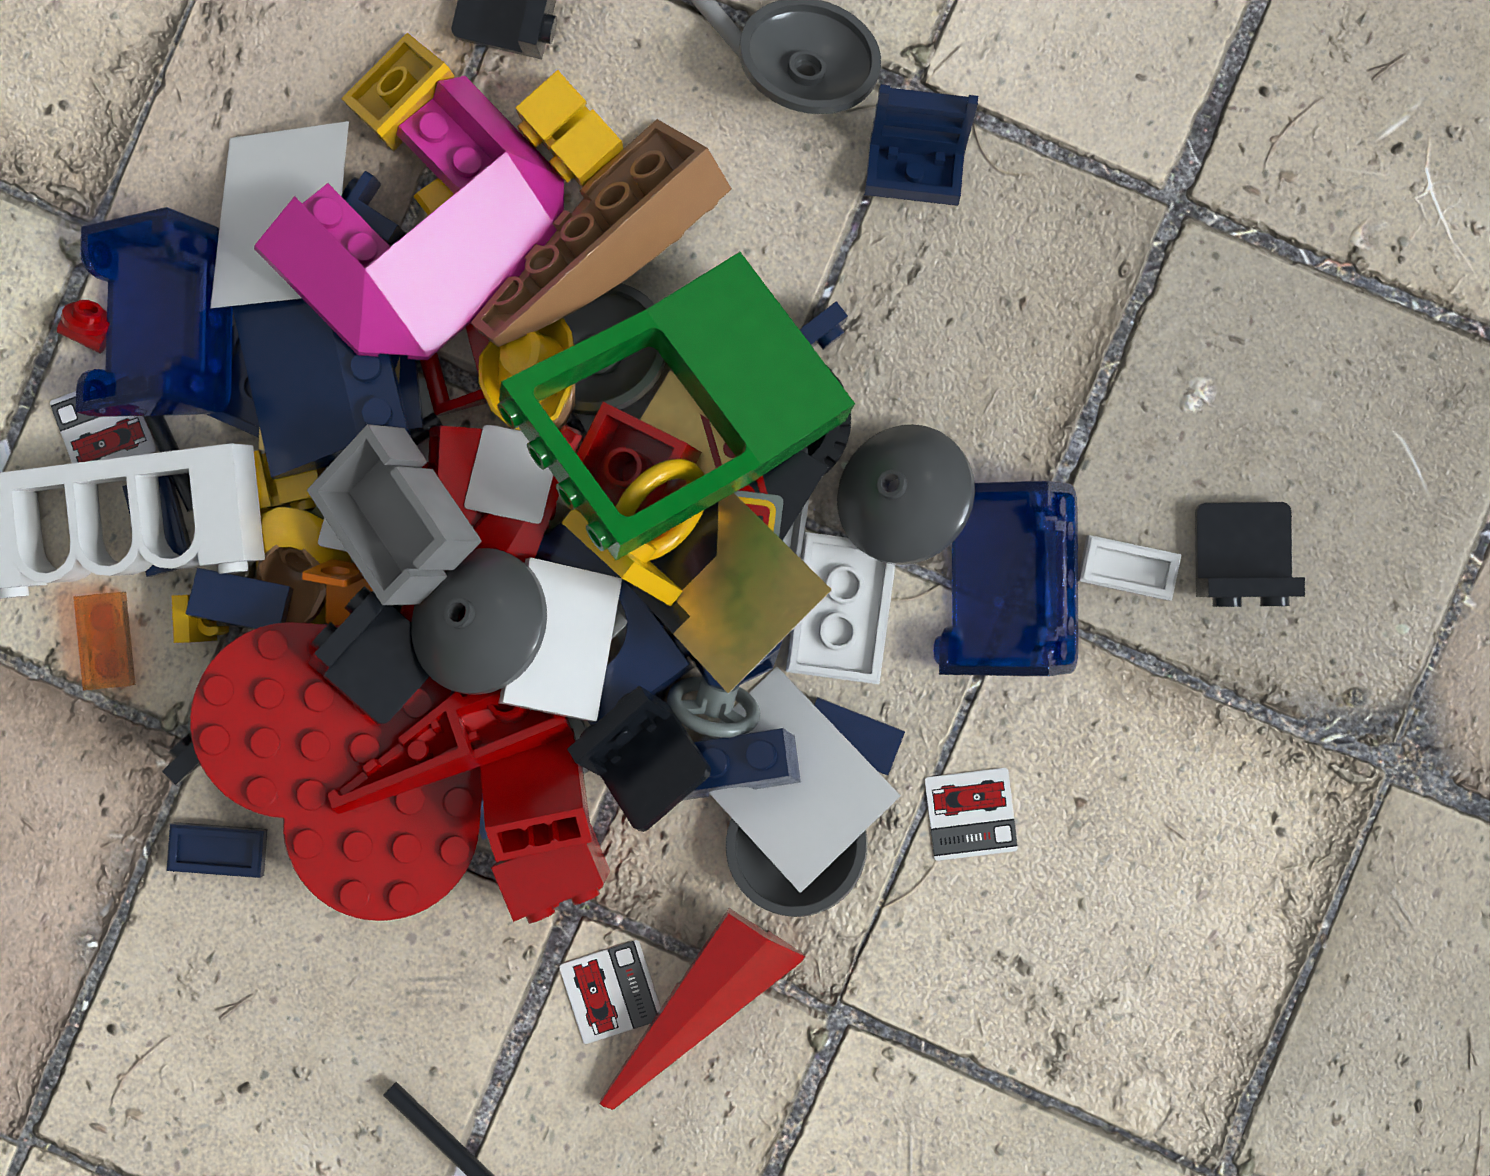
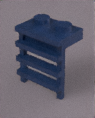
(919, 145)

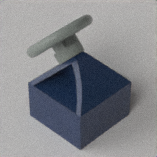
(717, 703)

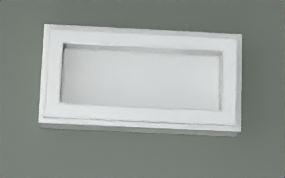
(1129, 567)

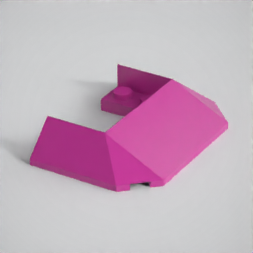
(448, 265)

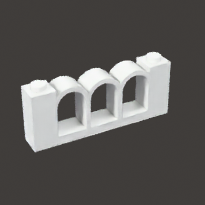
(223, 509)

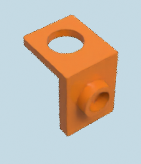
(342, 583)

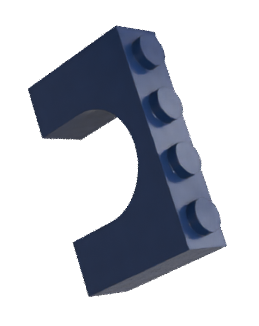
(649, 653)

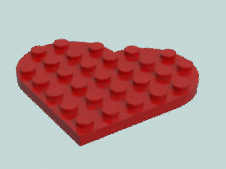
(287, 737)

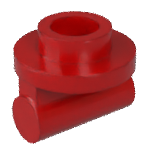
(85, 324)

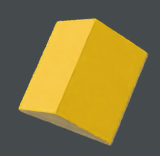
(396, 88)

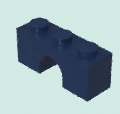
(749, 761)

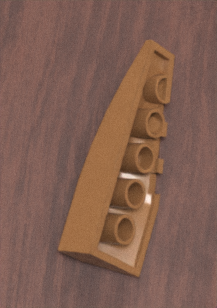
(624, 221)

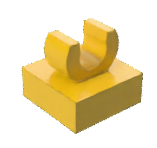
(192, 629)

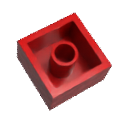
(624, 447)
(543, 880)

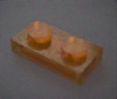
(104, 640)

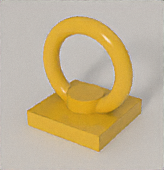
(636, 565)

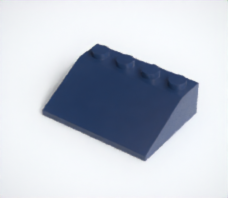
(311, 386)

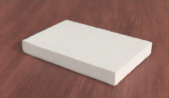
(849, 626)
(576, 643)

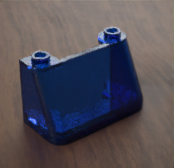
(163, 338)
(1014, 584)

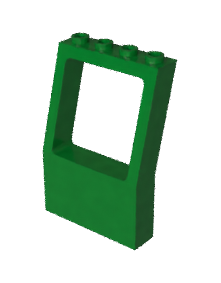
(736, 361)

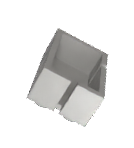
(393, 515)

